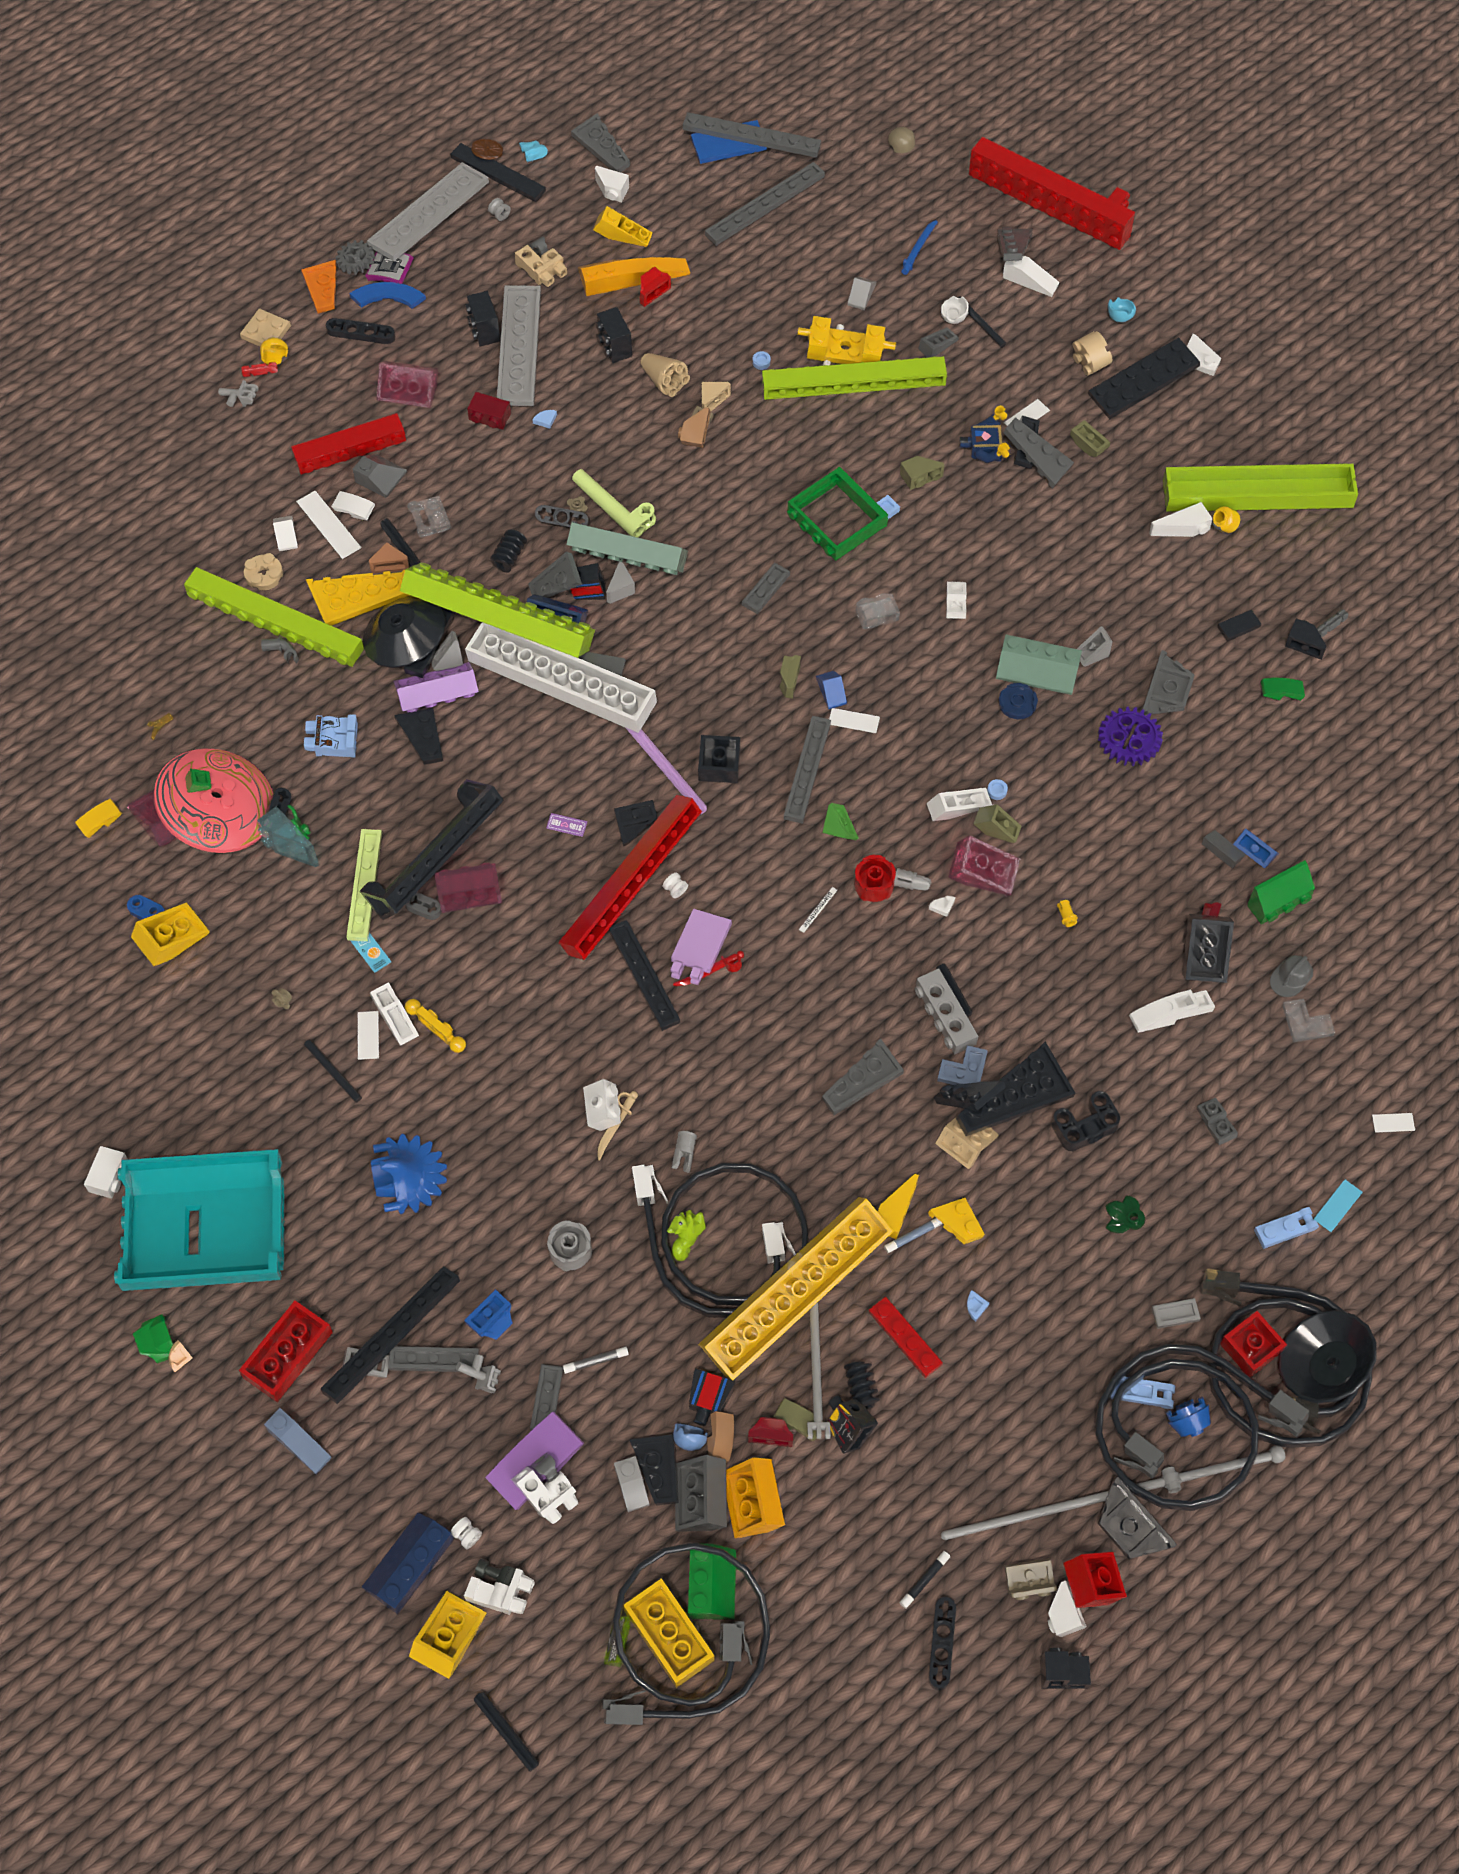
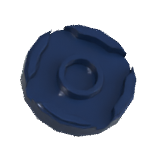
(1018, 701)

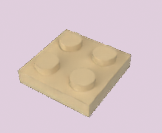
(264, 326)

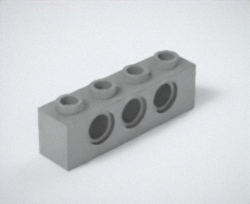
(935, 983)

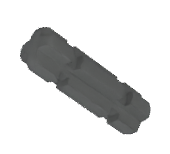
(1332, 622)

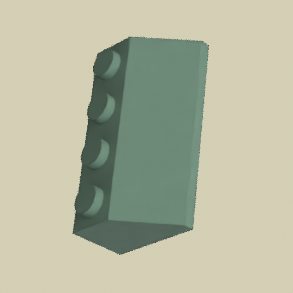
(1038, 664)

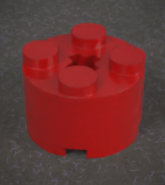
(874, 878)

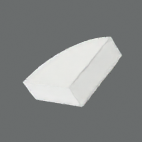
(942, 905)

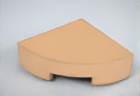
(178, 1356)

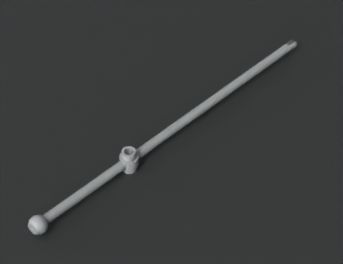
(1170, 1480)

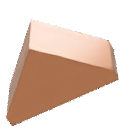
(388, 559)

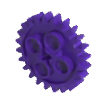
(1113, 729)

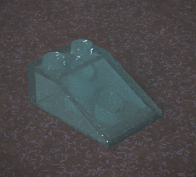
(285, 838)

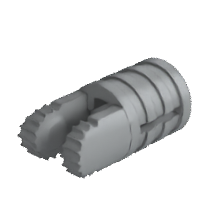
(911, 880)
(684, 1148)

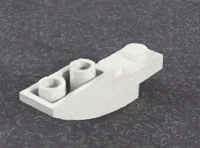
(1171, 1008)

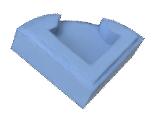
(545, 418)
(976, 1305)

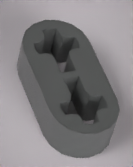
(422, 907)

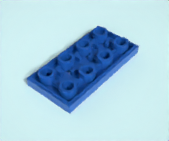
(714, 148)

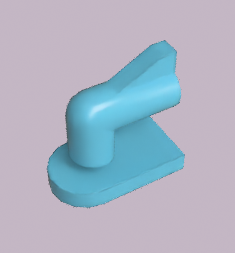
(533, 150)

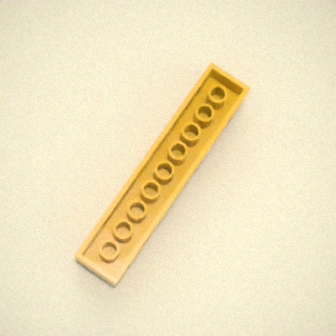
(795, 1288)

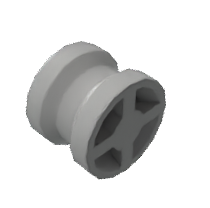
(499, 209)

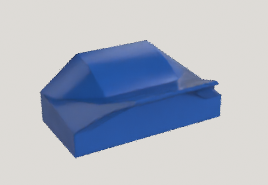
(491, 1316)

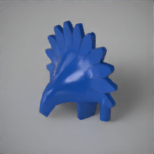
(407, 1173)

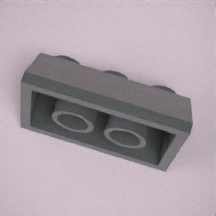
(701, 1494)

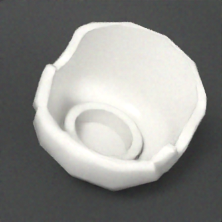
(954, 310)

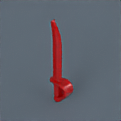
(724, 962)

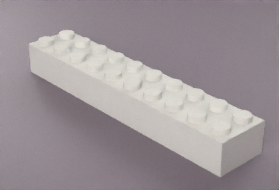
(562, 676)

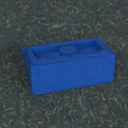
(1255, 848)

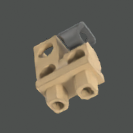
(541, 268)

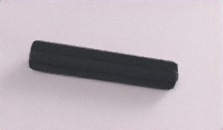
(955, 989)

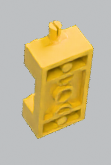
(826, 343)

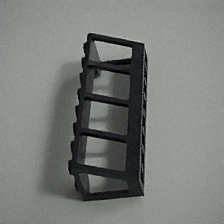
(475, 811)

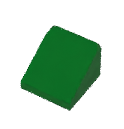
(197, 780)

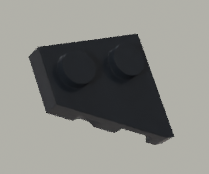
(634, 819)

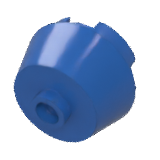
(1190, 1417)

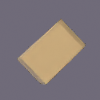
(714, 394)

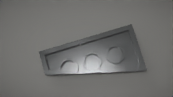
(597, 139)

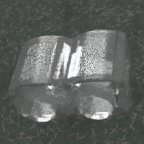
(877, 611)

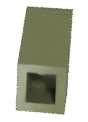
(920, 471)

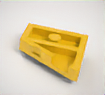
(959, 1220)

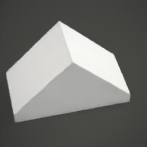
(285, 533)

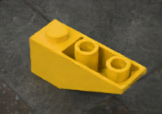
(620, 228)

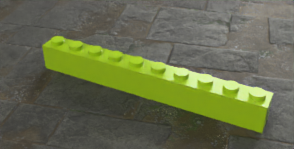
(854, 377)
(274, 617)

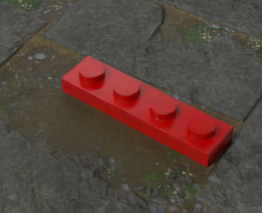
(905, 1337)

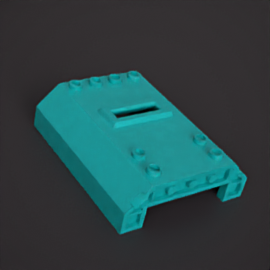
(238, 1220)

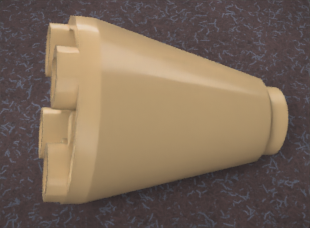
(666, 373)

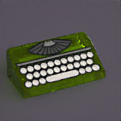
(611, 1656)

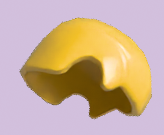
(273, 350)

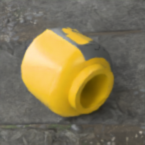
(1226, 519)

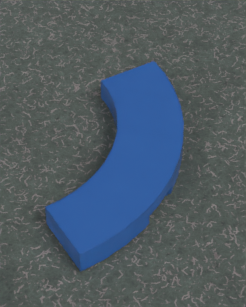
(391, 290)

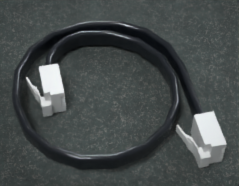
(771, 1232)

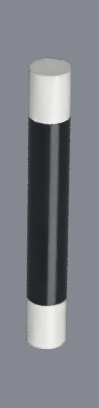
(925, 1579)

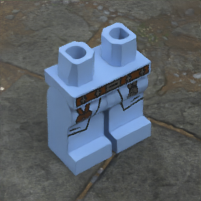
(332, 736)

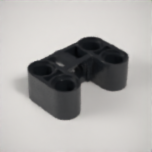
(1089, 1129)

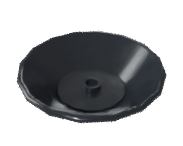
(403, 632)
(1319, 1343)

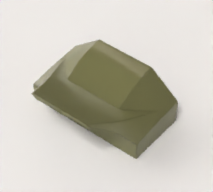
(1089, 439)
(789, 673)

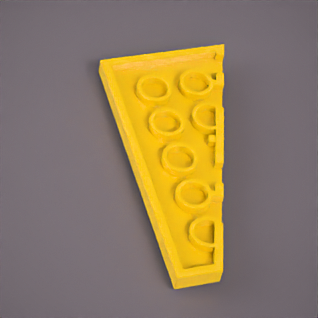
(354, 594)

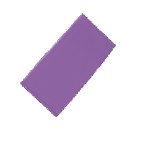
(548, 1437)

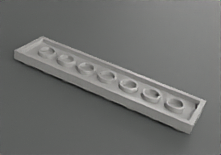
(428, 211)
(519, 345)

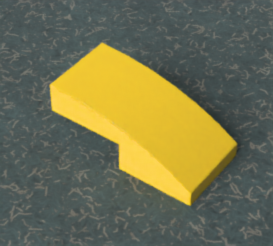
(100, 815)

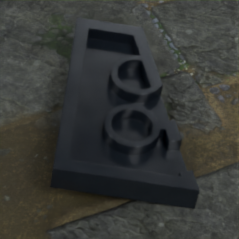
(658, 1464)

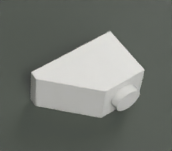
(612, 183)
(1063, 1613)

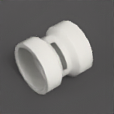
(466, 1533)

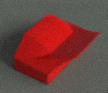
(653, 285)

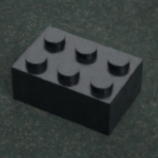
(1208, 948)

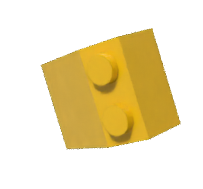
(168, 933)
(447, 1634)

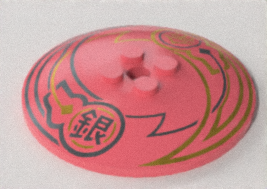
(208, 821)

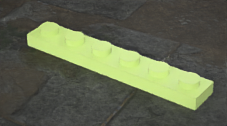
(365, 872)

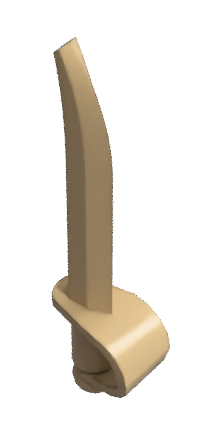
(624, 1110)

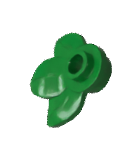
(303, 828)

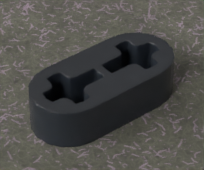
(274, 801)

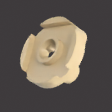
(259, 563)

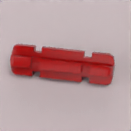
(259, 369)

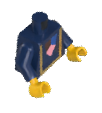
(986, 438)

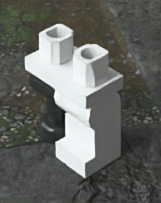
(504, 1593)

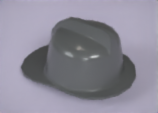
(1291, 976)

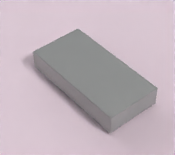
(1175, 1313)

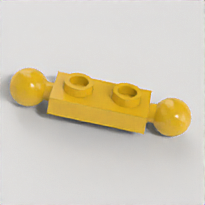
(430, 1020)

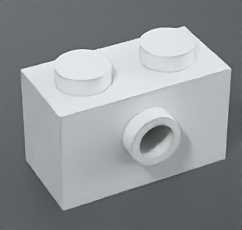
(602, 1105)

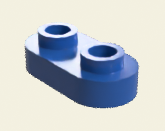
(145, 907)

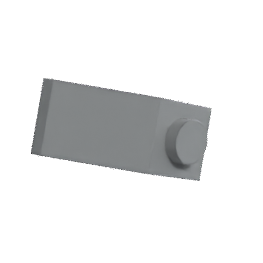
(631, 1484)

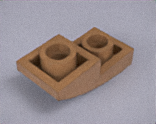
(721, 1441)

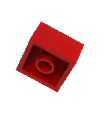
(1253, 1344)
(1094, 1579)

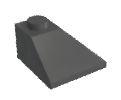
(378, 474)

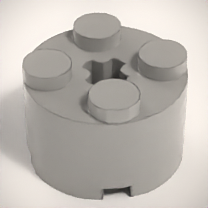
(569, 1257)

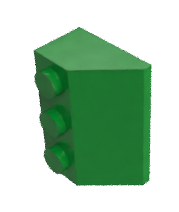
(1282, 893)
(711, 1586)

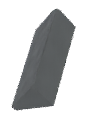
(1223, 848)

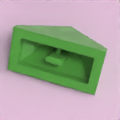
(838, 823)

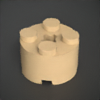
(1091, 352)

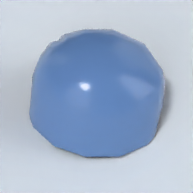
(689, 1437)

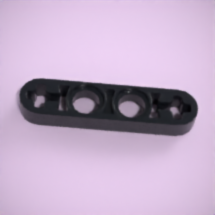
(343, 325)
(942, 1643)

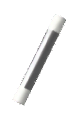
(597, 1359)

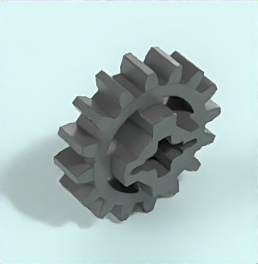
(355, 257)

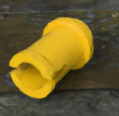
(1068, 917)

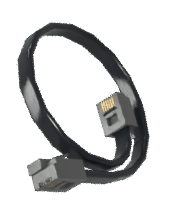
(729, 1650)

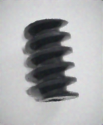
(507, 550)
(861, 1384)

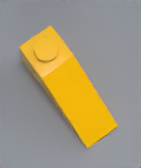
(896, 1205)

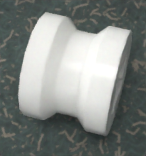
(675, 885)

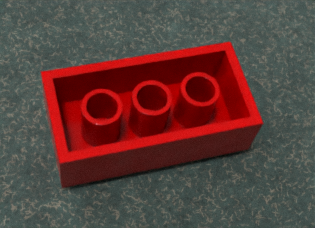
(285, 1351)

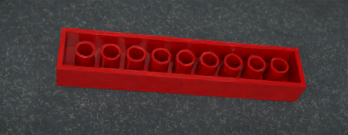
(1051, 193)

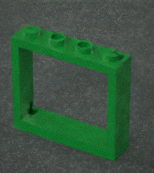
(856, 494)

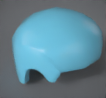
(1121, 310)

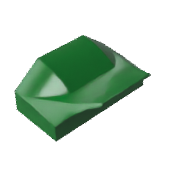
(154, 1339)

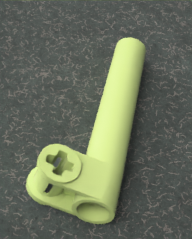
(633, 523)

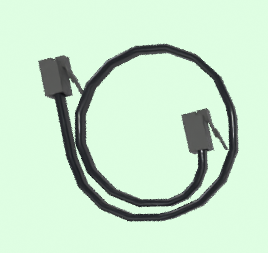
(1288, 1411)

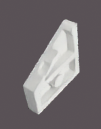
(1208, 358)

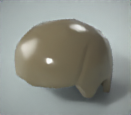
(901, 139)

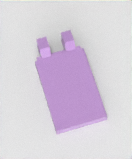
(699, 944)

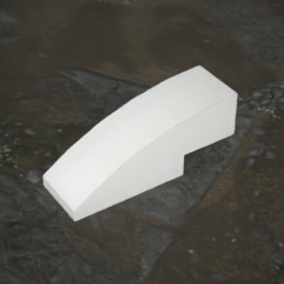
(394, 1014)

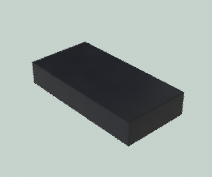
(1239, 625)

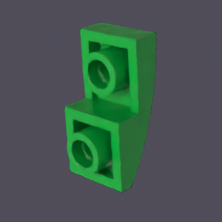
(1279, 687)

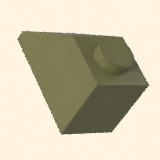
(997, 823)

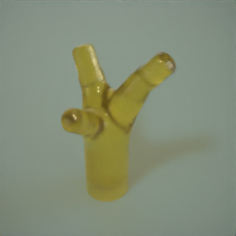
(159, 723)

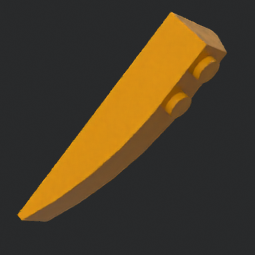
(627, 273)

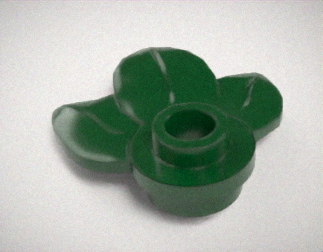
(1122, 1213)

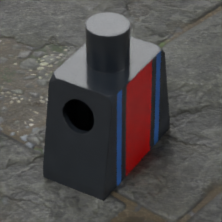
(593, 583)
(709, 1394)

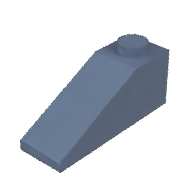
(297, 1441)

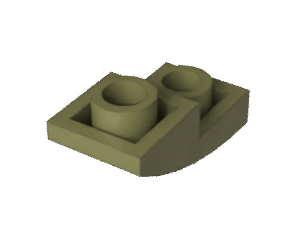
(795, 1417)

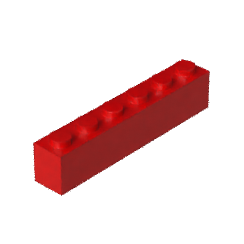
(348, 443)

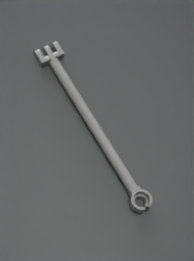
(818, 1423)

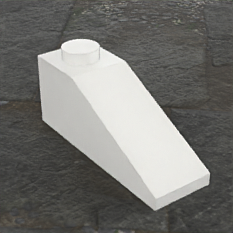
(1030, 275)
(1185, 522)
(957, 803)

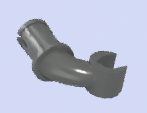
(281, 645)

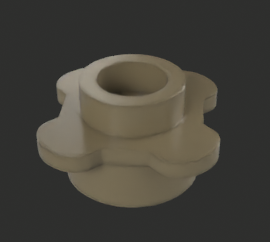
(577, 501)
(281, 998)

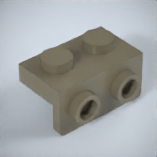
(1030, 1579)

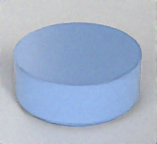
(761, 360)
(997, 789)

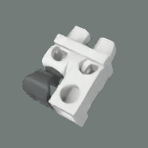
(546, 1496)

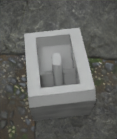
(861, 292)
(620, 585)
(1095, 647)
(448, 654)

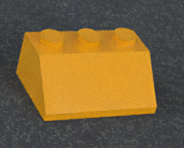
(753, 1498)

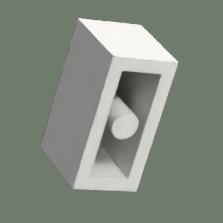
(104, 1172)

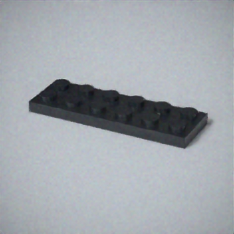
(1144, 378)

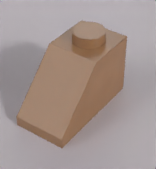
(695, 429)

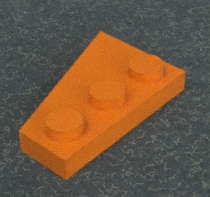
(321, 285)

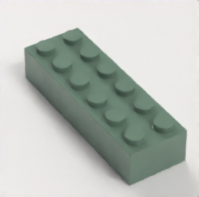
(621, 546)

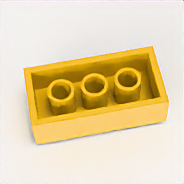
(669, 1633)

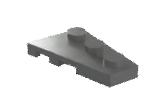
(557, 577)

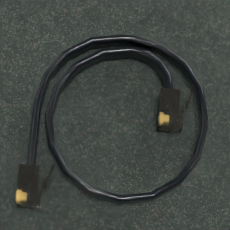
(1226, 1286)

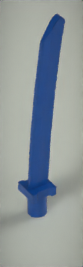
(908, 263)

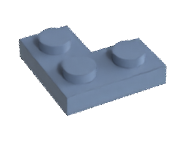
(968, 1072)

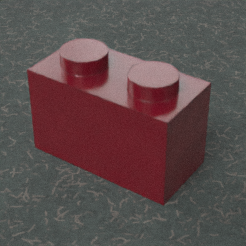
(489, 410)

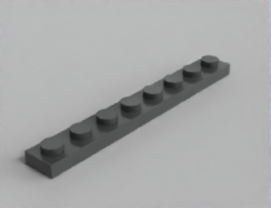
(752, 134)
(764, 203)

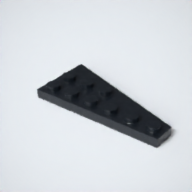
(1029, 1087)

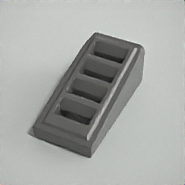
(941, 343)

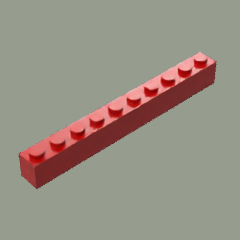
(630, 877)

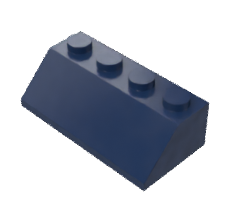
(408, 1562)

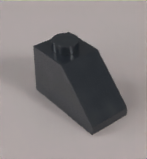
(1306, 639)

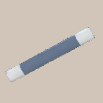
(912, 1235)

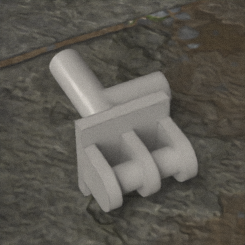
(244, 393)
(485, 1376)

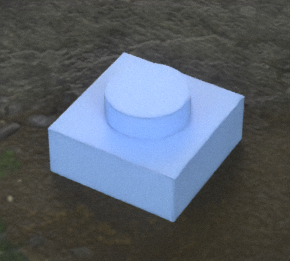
(889, 506)

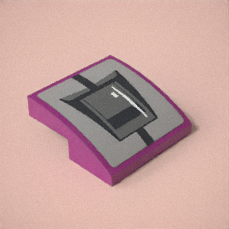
(388, 270)

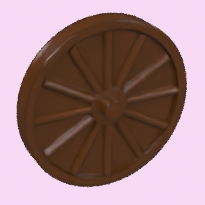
(487, 149)

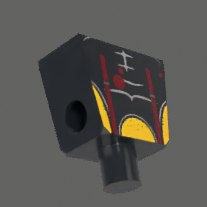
(850, 1424)

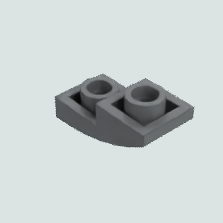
(1216, 1121)

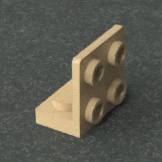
(964, 1148)

